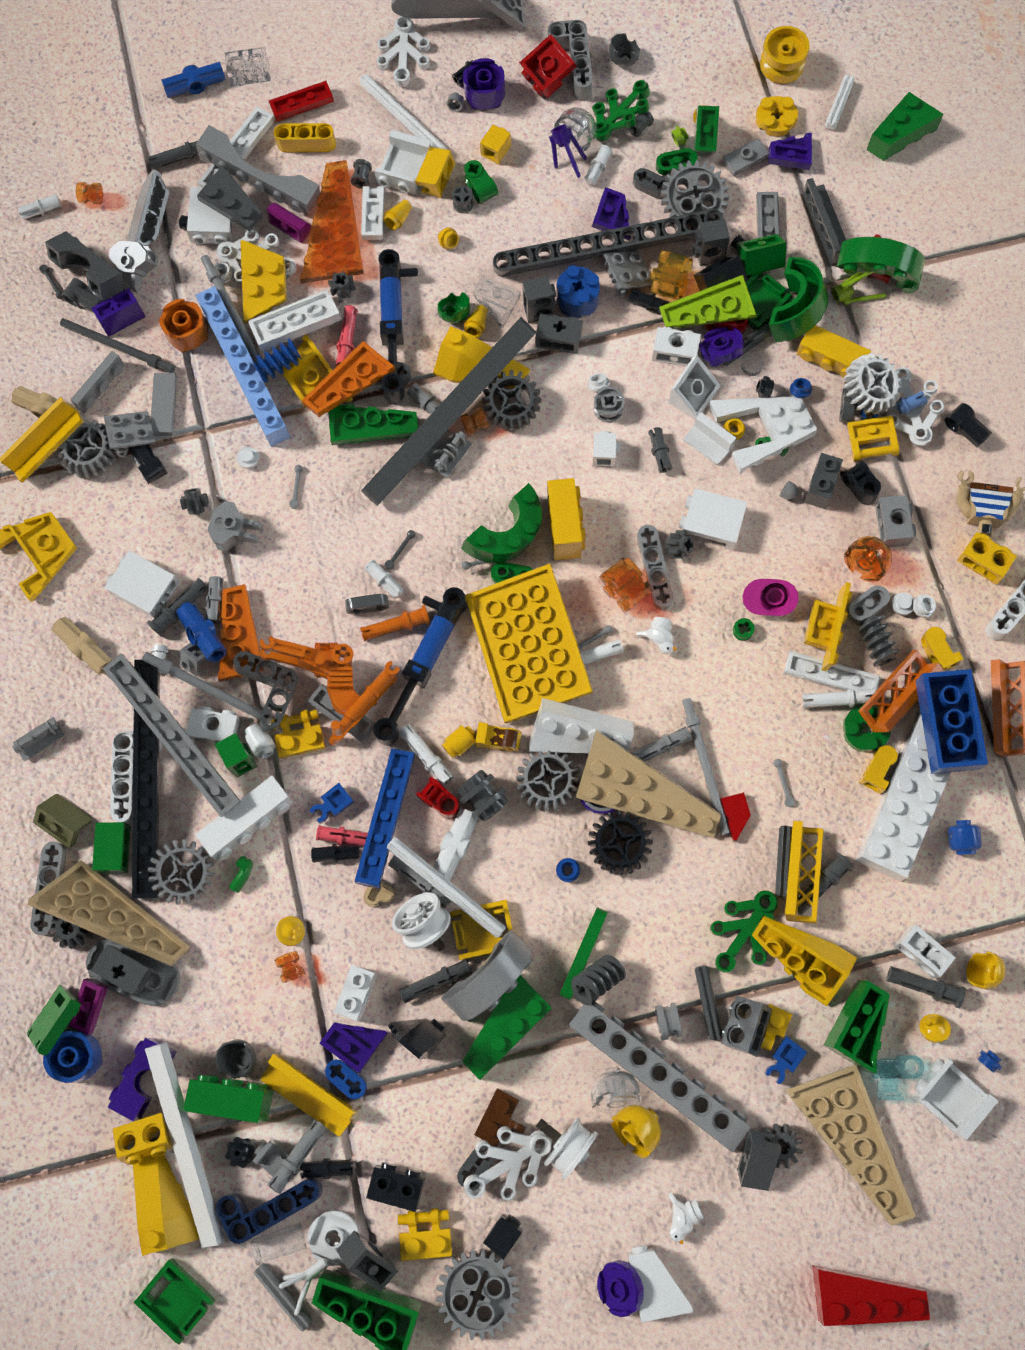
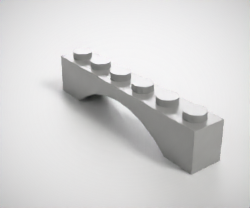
(293, 190)

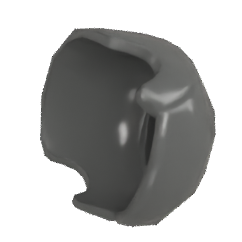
(623, 51)
(236, 1058)

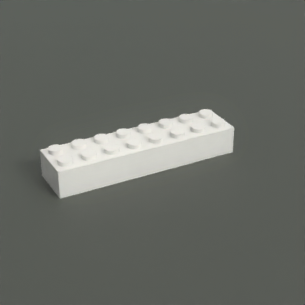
(903, 810)

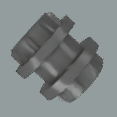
(482, 795)

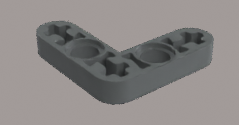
(274, 680)

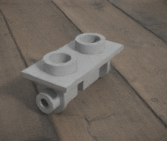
(38, 739)

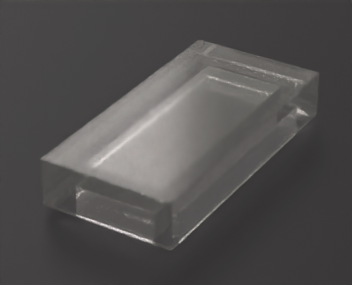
(278, 1243)

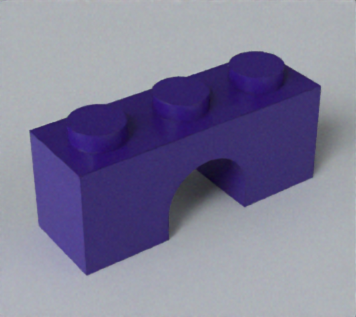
(129, 1097)

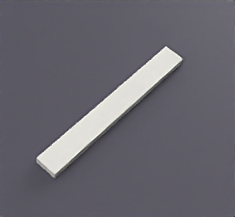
(184, 1145)

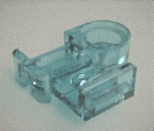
(889, 1075)

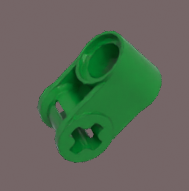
(479, 181)

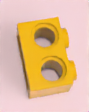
(984, 563)
(142, 1132)

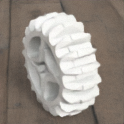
(866, 393)

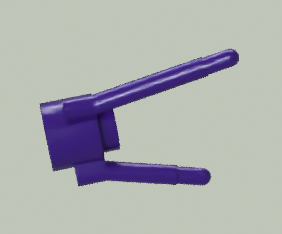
(562, 135)

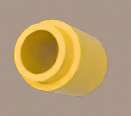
(459, 741)

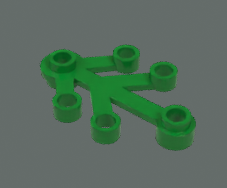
(605, 127)
(746, 926)

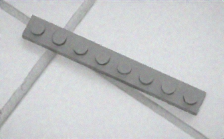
(172, 735)

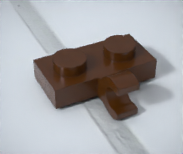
(498, 1115)

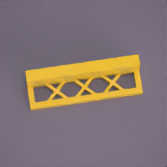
(795, 869)

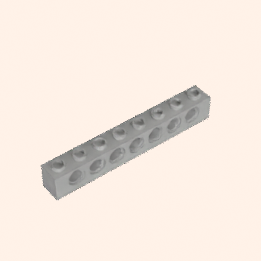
(728, 1136)

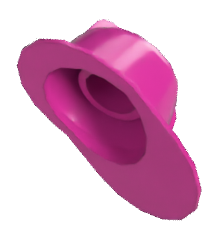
(770, 597)

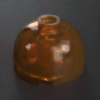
(869, 557)

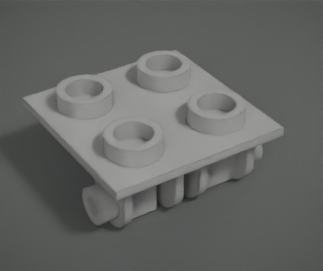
(627, 271)
(128, 431)
(446, 452)

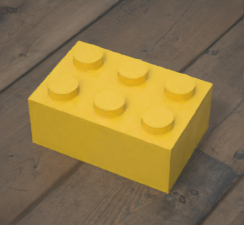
(565, 519)

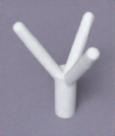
(308, 1275)

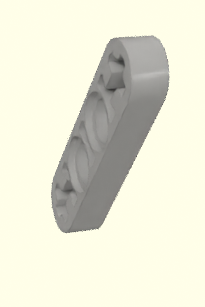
(655, 567)
(41, 883)

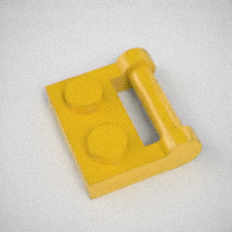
(872, 431)

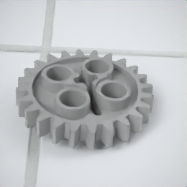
(689, 177)
(499, 1303)

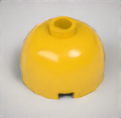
(639, 1128)

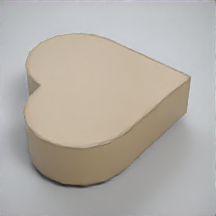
(374, 896)

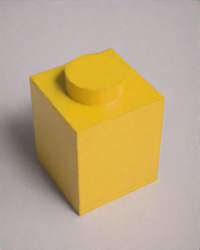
(495, 144)

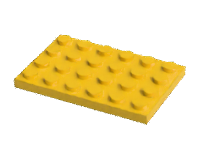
(528, 643)

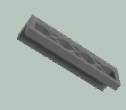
(824, 219)

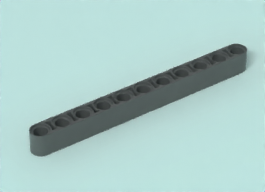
(598, 249)
(448, 411)

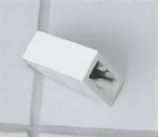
(661, 1292)

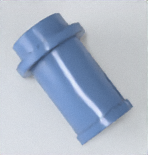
(911, 402)

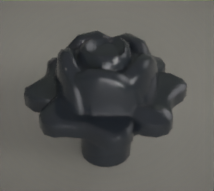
(240, 1152)

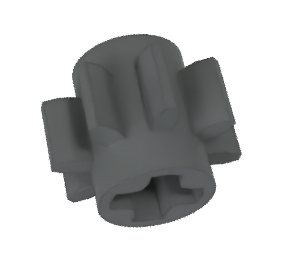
(341, 285)
(194, 501)
(679, 544)

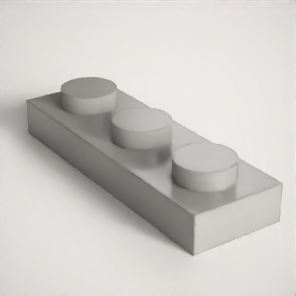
(98, 382)

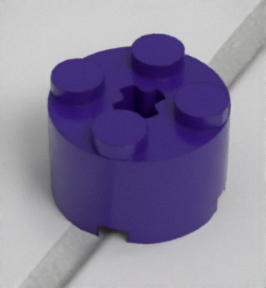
(484, 84)

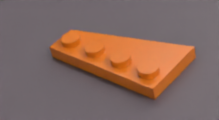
(350, 377)
(237, 631)

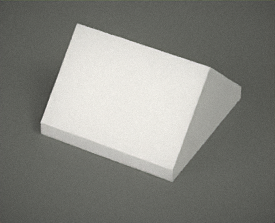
(693, 388)

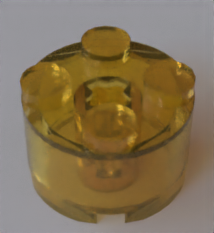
(671, 275)

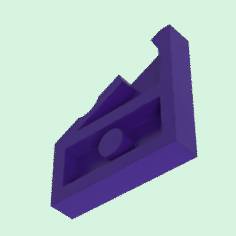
(792, 152)
(612, 212)
(353, 1043)

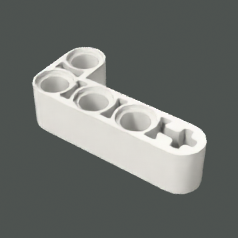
(1016, 601)
(120, 779)

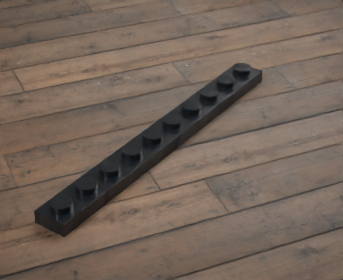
(145, 794)

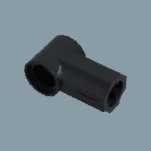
(963, 420)
(148, 463)

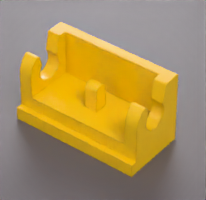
(435, 171)

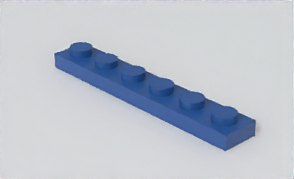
(384, 818)

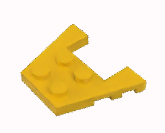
(44, 544)

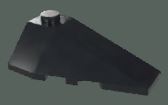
(418, 1035)

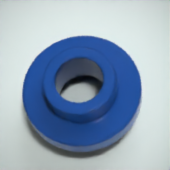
(801, 388)
(571, 863)
(990, 1060)

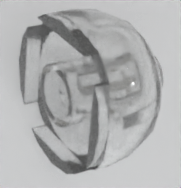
(581, 124)
(614, 1090)

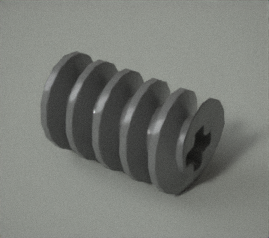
(878, 640)
(597, 979)

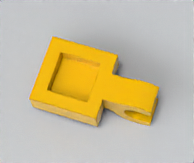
(776, 1026)

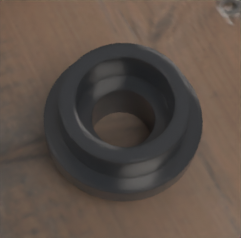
(765, 387)

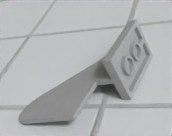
(508, 10)

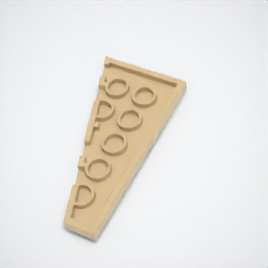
(631, 785)
(99, 907)
(848, 1124)

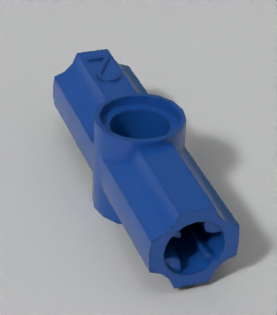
(193, 79)
(201, 632)

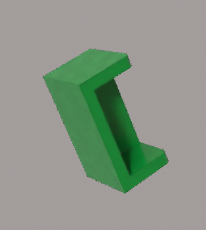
(706, 129)
(762, 254)
(236, 755)
(111, 847)

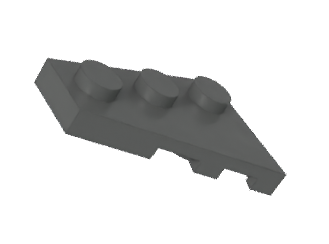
(230, 200)

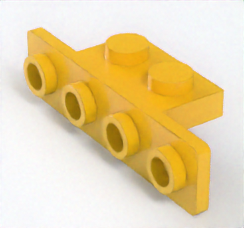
(826, 624)

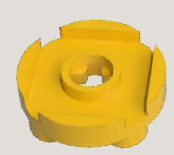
(776, 105)

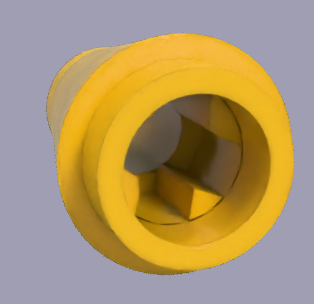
(397, 215)
(476, 322)

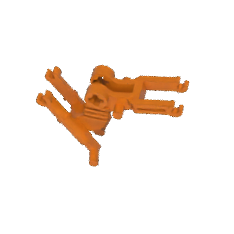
(338, 676)

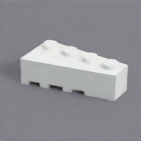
(573, 728)

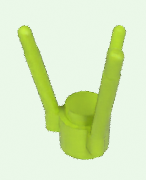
(844, 290)

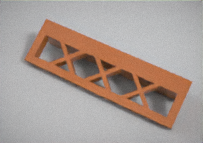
(901, 700)
(1001, 706)

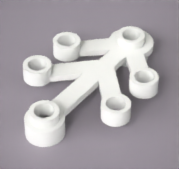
(403, 28)
(235, 253)
(914, 414)
(510, 1161)

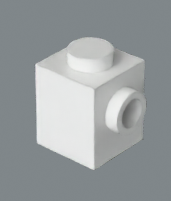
(605, 449)

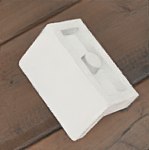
(710, 439)

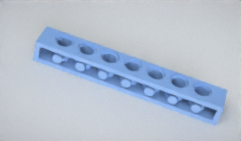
(242, 366)

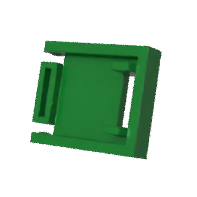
(764, 297)
(53, 1019)
(180, 1303)

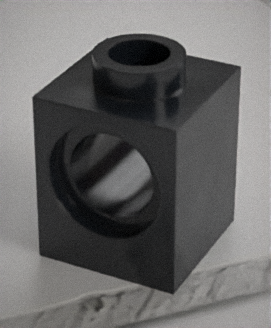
(503, 1235)

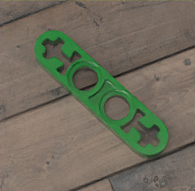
(584, 951)

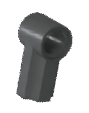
(78, 294)

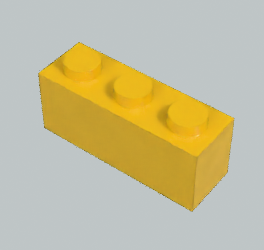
(829, 350)

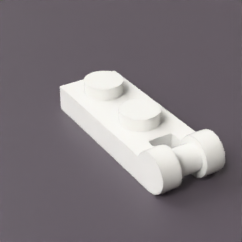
(372, 213)

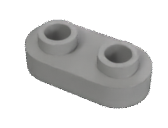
(867, 605)

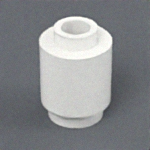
(259, 741)

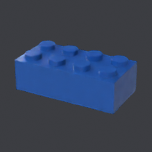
(951, 721)

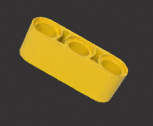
(305, 137)

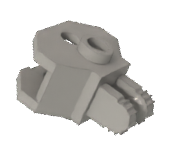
(133, 262)
(229, 527)

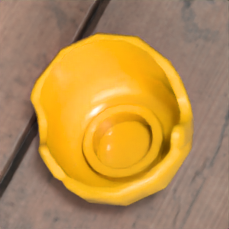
(985, 970)

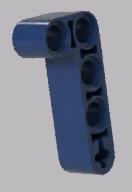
(273, 1207)

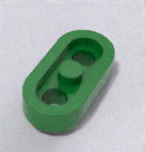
(673, 159)
(511, 571)

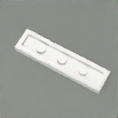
(836, 677)

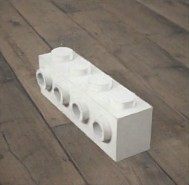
(245, 819)

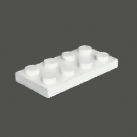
(294, 320)

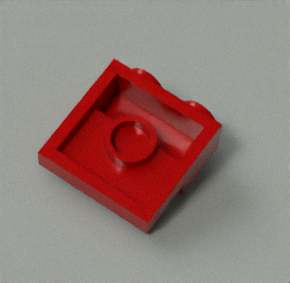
(547, 66)

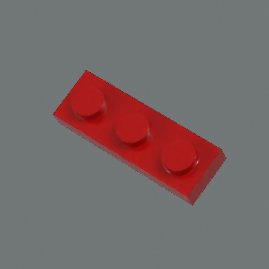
(301, 101)

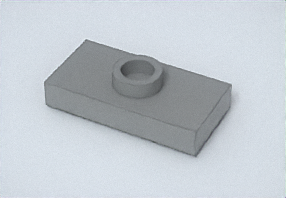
(745, 157)

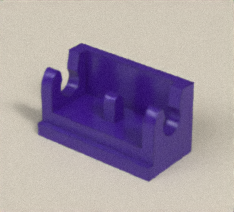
(118, 312)

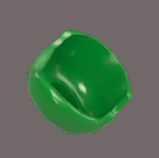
(454, 308)

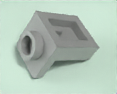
(191, 659)
(269, 1156)

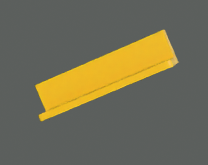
(42, 439)
(308, 1095)

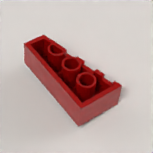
(860, 1299)

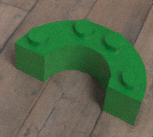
(883, 257)
(806, 308)
(508, 545)

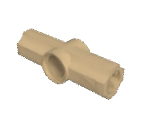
(32, 401)
(81, 645)

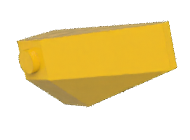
(462, 352)
(813, 961)
(161, 1207)

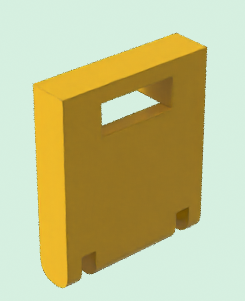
(473, 936)

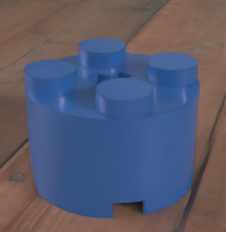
(577, 292)
(86, 1060)

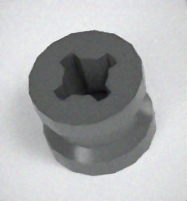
(458, 195)

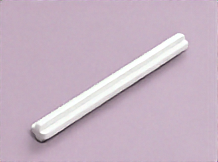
(398, 111)
(446, 887)

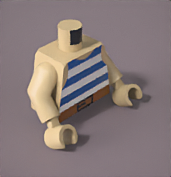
(987, 503)

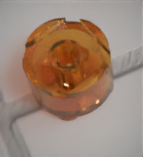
(625, 583)

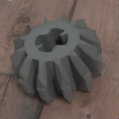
(65, 935)
(791, 1144)

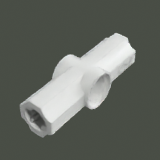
(455, 843)

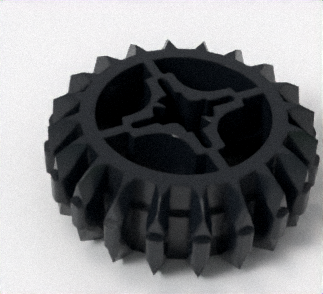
(630, 838)

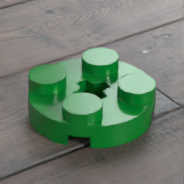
(856, 738)

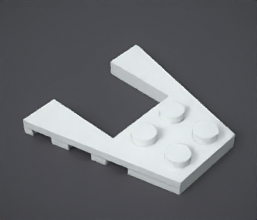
(783, 417)

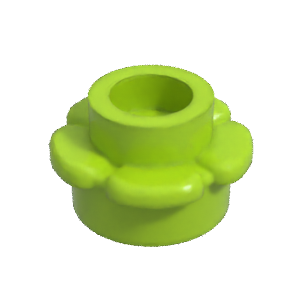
(679, 136)

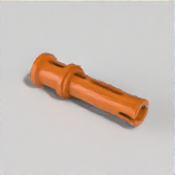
(405, 621)

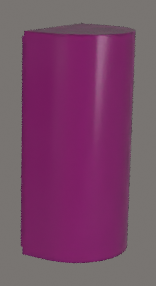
(288, 222)
(92, 998)

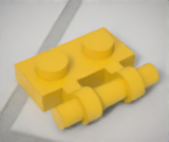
(302, 740)
(425, 1243)

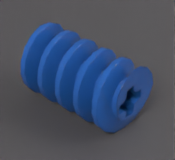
(277, 360)

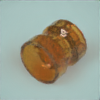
(89, 193)
(474, 421)
(290, 968)

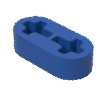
(341, 1083)

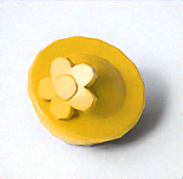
(290, 931)
(935, 1028)

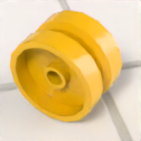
(784, 54)

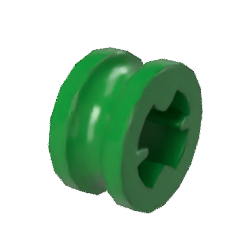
(741, 622)

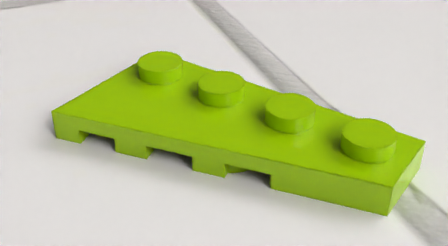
(713, 305)

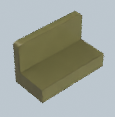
(61, 819)

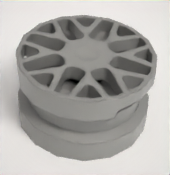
(608, 403)
(668, 1021)

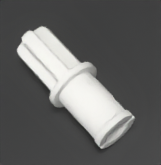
(598, 164)
(39, 207)
(384, 579)

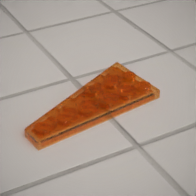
(334, 233)

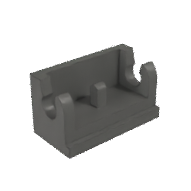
(758, 1160)

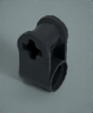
(861, 478)

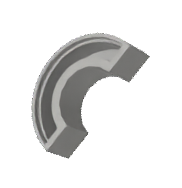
(491, 980)

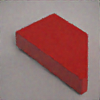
(736, 812)

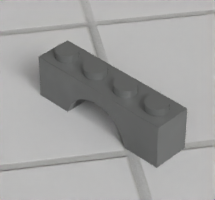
(71, 253)

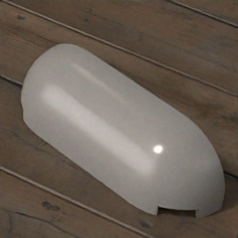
(149, 210)

